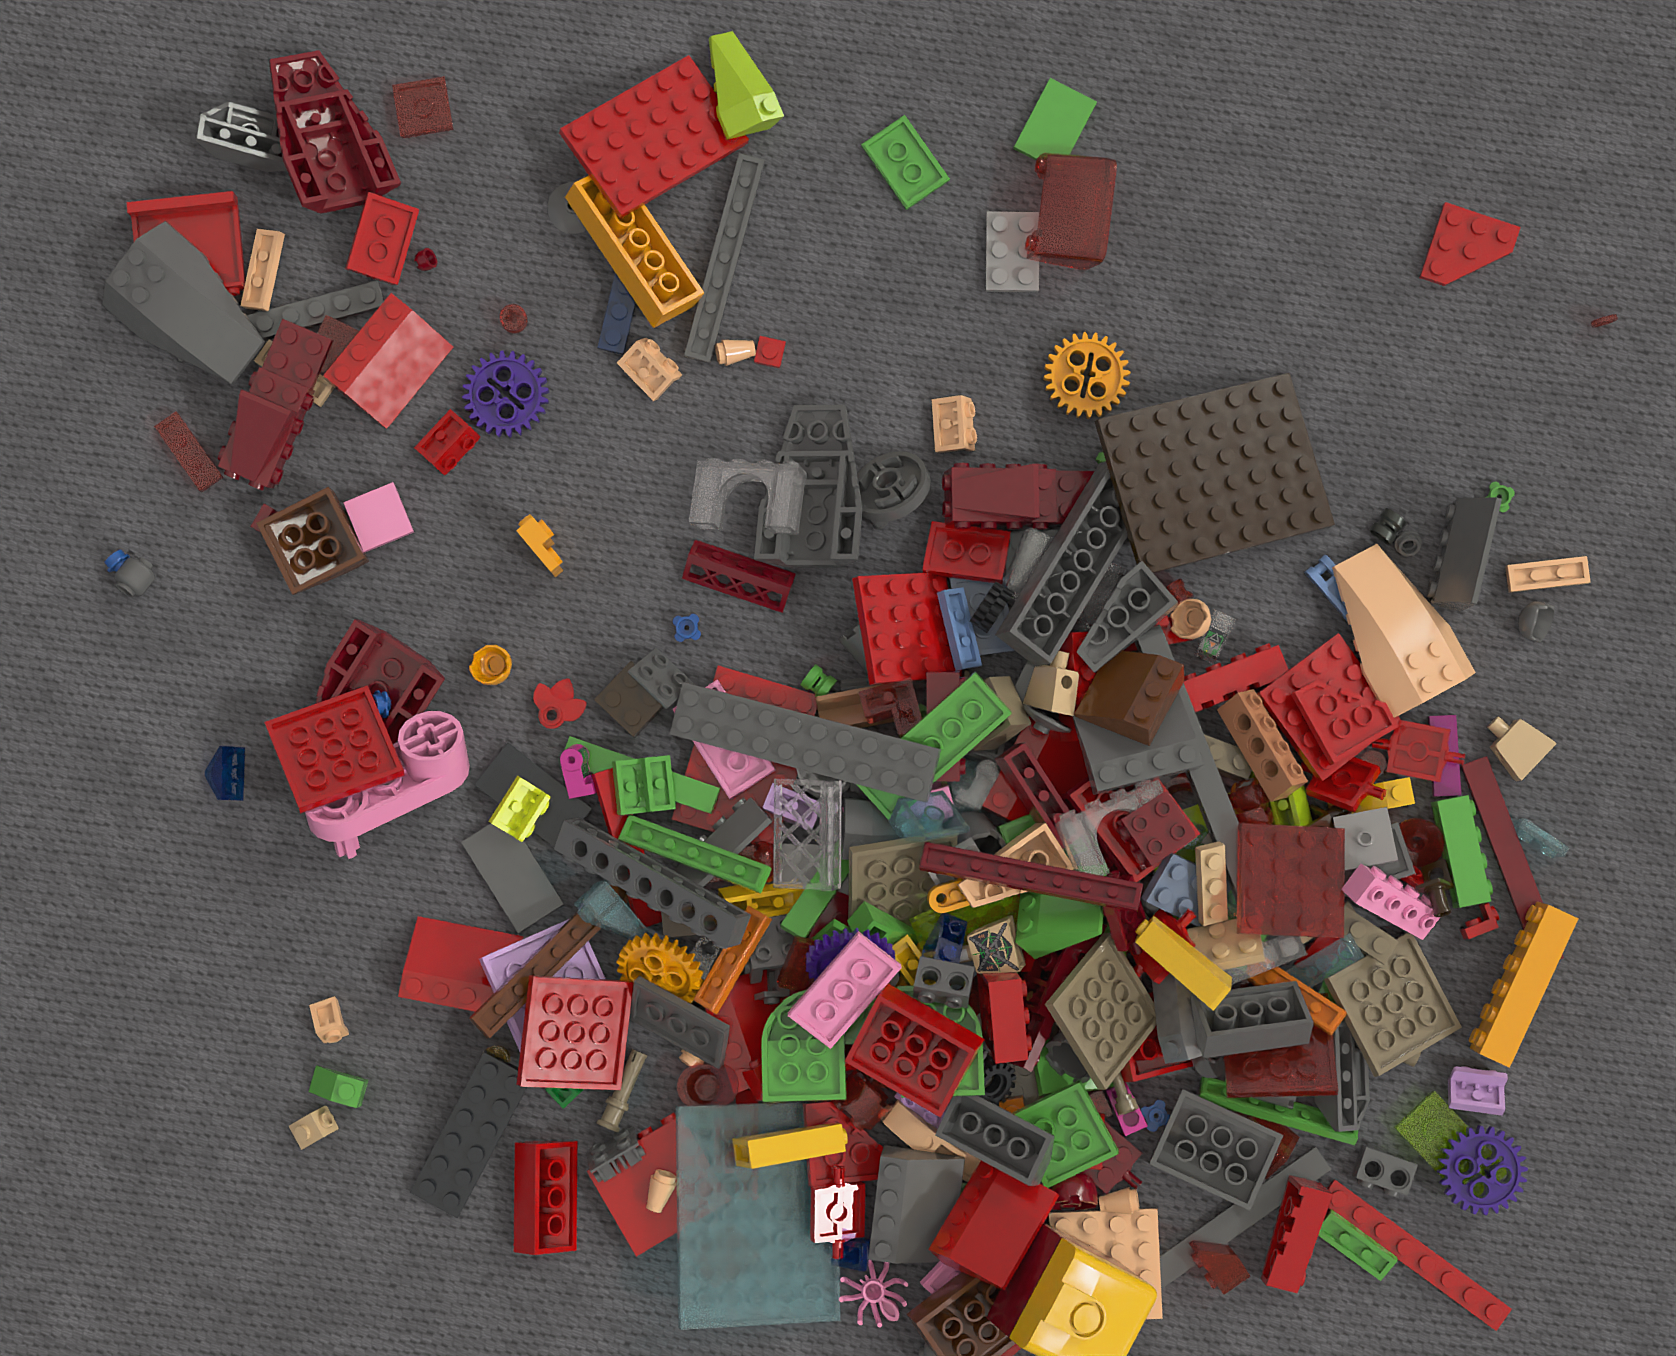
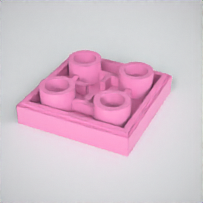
(378, 517)

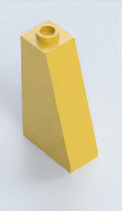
(1184, 962)
(789, 1145)

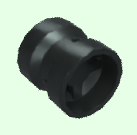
(1387, 526)

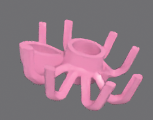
(873, 1291)

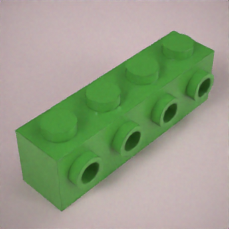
(1463, 851)

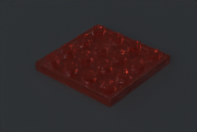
(1290, 880)
(1284, 1070)

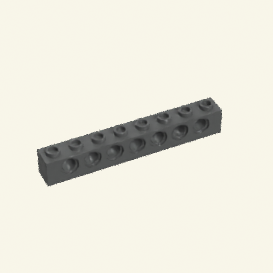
(731, 920)

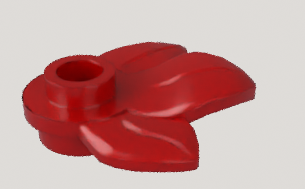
(560, 700)

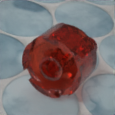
(863, 1102)

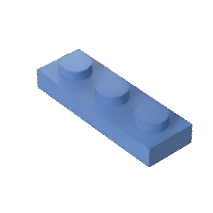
(959, 629)

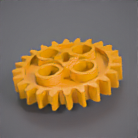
(1064, 370)
(661, 964)

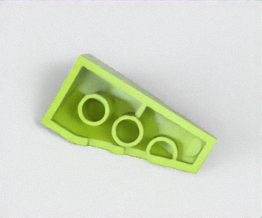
(743, 94)

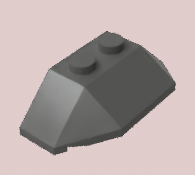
(241, 136)
(1349, 1106)

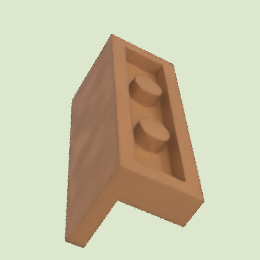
(845, 708)

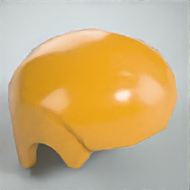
(499, 663)

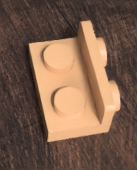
(649, 367)
(953, 424)

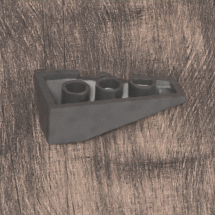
(1175, 1020)

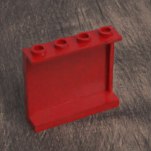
(207, 222)
(628, 1191)

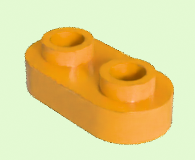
(953, 899)

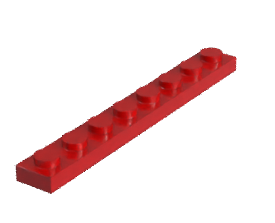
(1418, 1256)

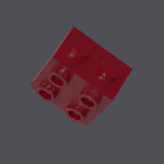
(1155, 830)

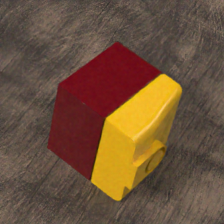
(1072, 1300)

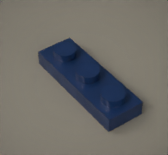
(617, 319)

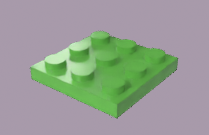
(1078, 1131)

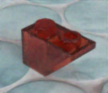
(1221, 1263)

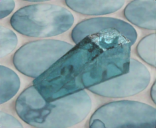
(608, 911)

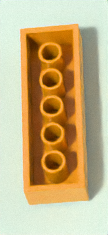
(637, 254)
(1522, 983)

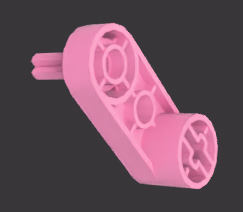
(433, 763)

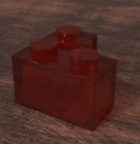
(894, 701)

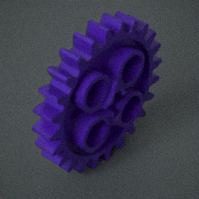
(521, 376)
(825, 951)
(1469, 1148)

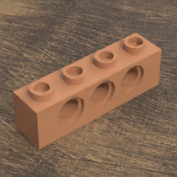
(1262, 745)

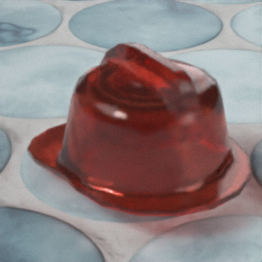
(707, 1085)

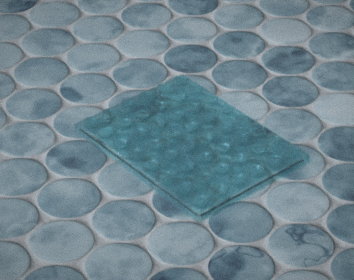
(746, 1229)

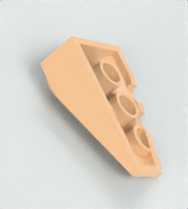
(1033, 845)

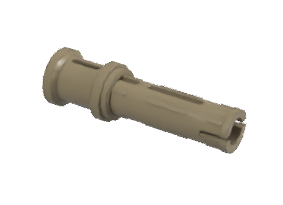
(618, 1102)

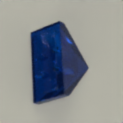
(226, 773)
(855, 1254)

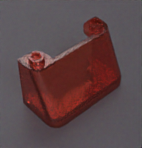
(1073, 210)

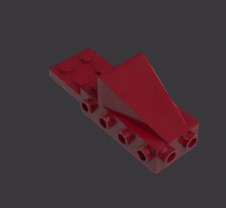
(274, 407)
(1010, 495)
(1039, 990)

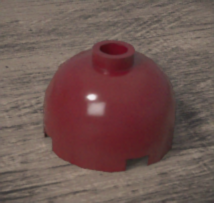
(1076, 1193)

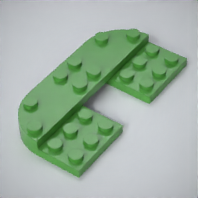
(805, 1069)

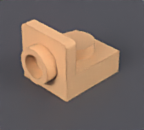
(328, 1020)

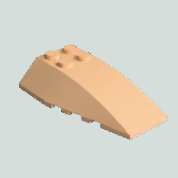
(1399, 635)

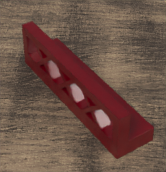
(735, 566)

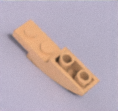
(921, 1136)

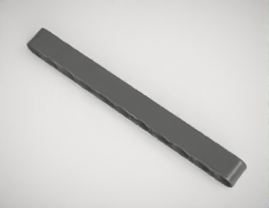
(1206, 780)

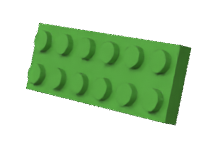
(953, 727)

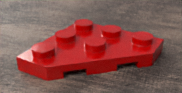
(1465, 244)
(1342, 718)
(861, 1153)

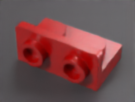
(447, 442)

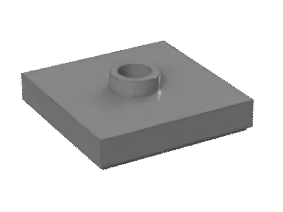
(1367, 838)

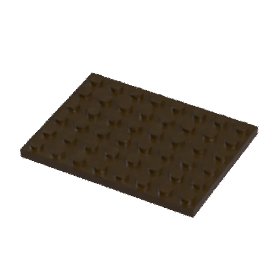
(1214, 473)

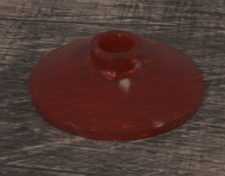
(1425, 850)

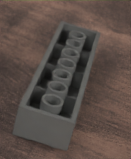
(1067, 573)

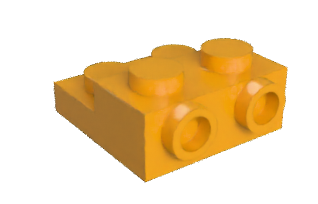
(539, 539)

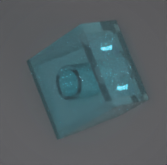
(927, 821)

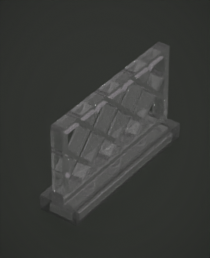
(829, 839)

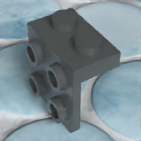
(770, 950)

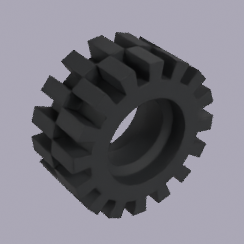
(991, 607)
(1001, 1082)

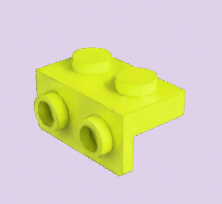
(520, 809)

